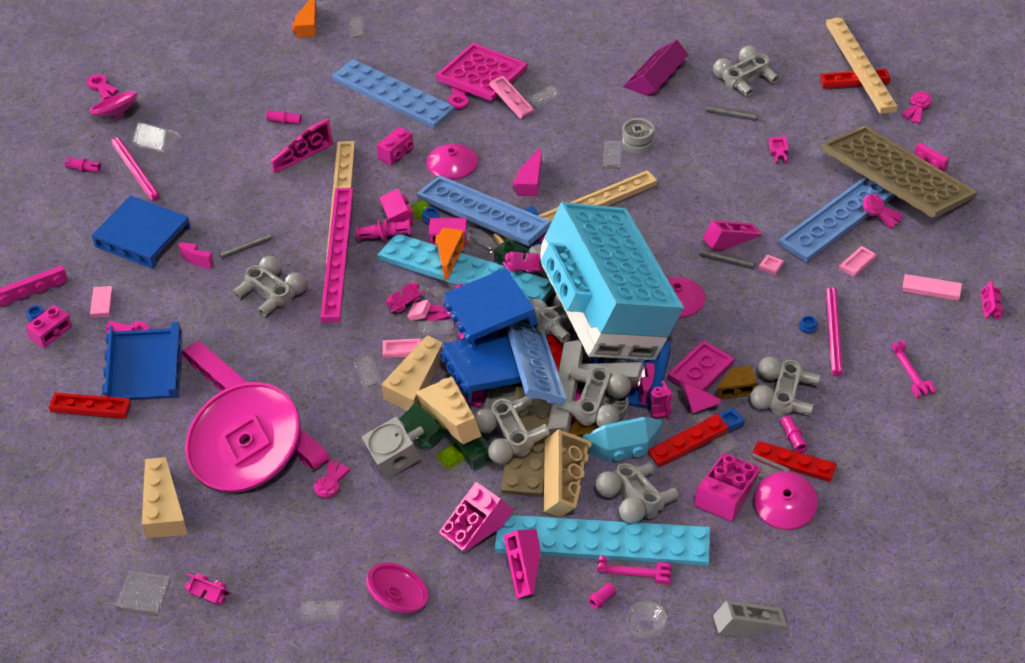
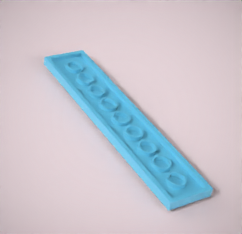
(425, 259)
(613, 539)

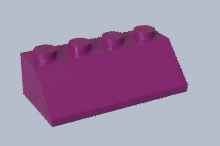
(657, 69)

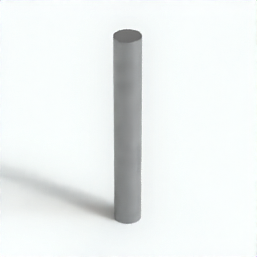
(728, 112)
(246, 245)
(728, 259)

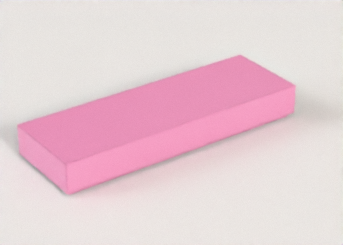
(511, 97)
(931, 287)

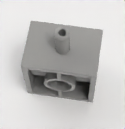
(392, 447)

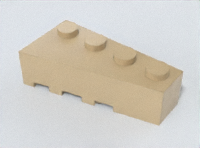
(413, 374)
(450, 409)
(563, 471)
(160, 503)

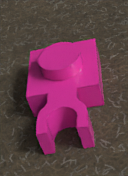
(779, 147)

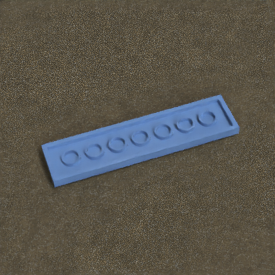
(393, 93)
(484, 210)
(832, 220)
(535, 363)

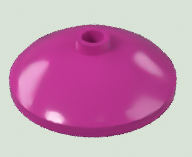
(114, 105)
(452, 161)
(689, 293)
(784, 511)
(397, 588)

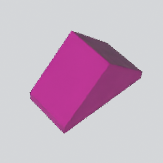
(697, 398)

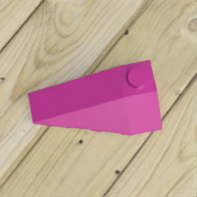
(305, 145)

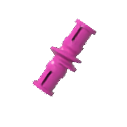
(383, 230)

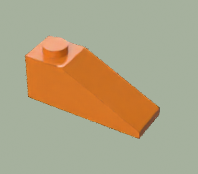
(306, 20)
(450, 245)

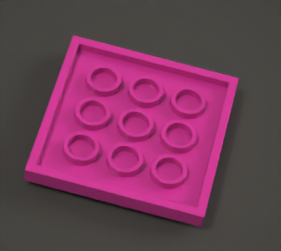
(477, 68)

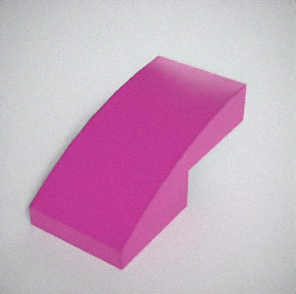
(193, 255)
(646, 383)

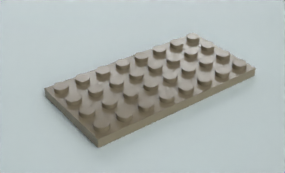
(899, 171)

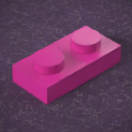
(932, 156)

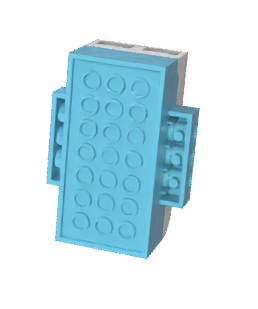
(609, 282)

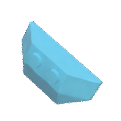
(624, 439)

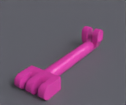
(918, 384)
(662, 573)

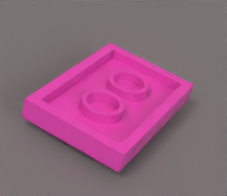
(701, 366)

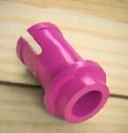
(601, 596)

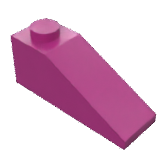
(529, 176)
(728, 234)
(523, 557)

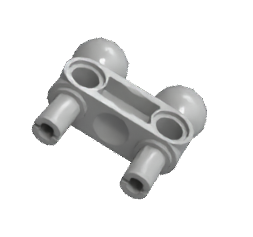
(751, 67)
(264, 281)
(552, 319)
(597, 383)
(782, 400)
(510, 425)
(639, 494)

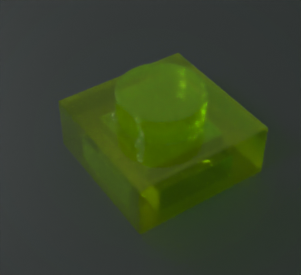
(418, 208)
(449, 457)

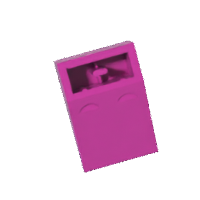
(726, 486)
(476, 518)

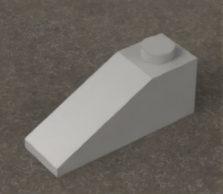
(745, 618)

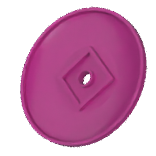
(221, 425)

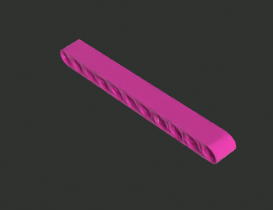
(224, 377)

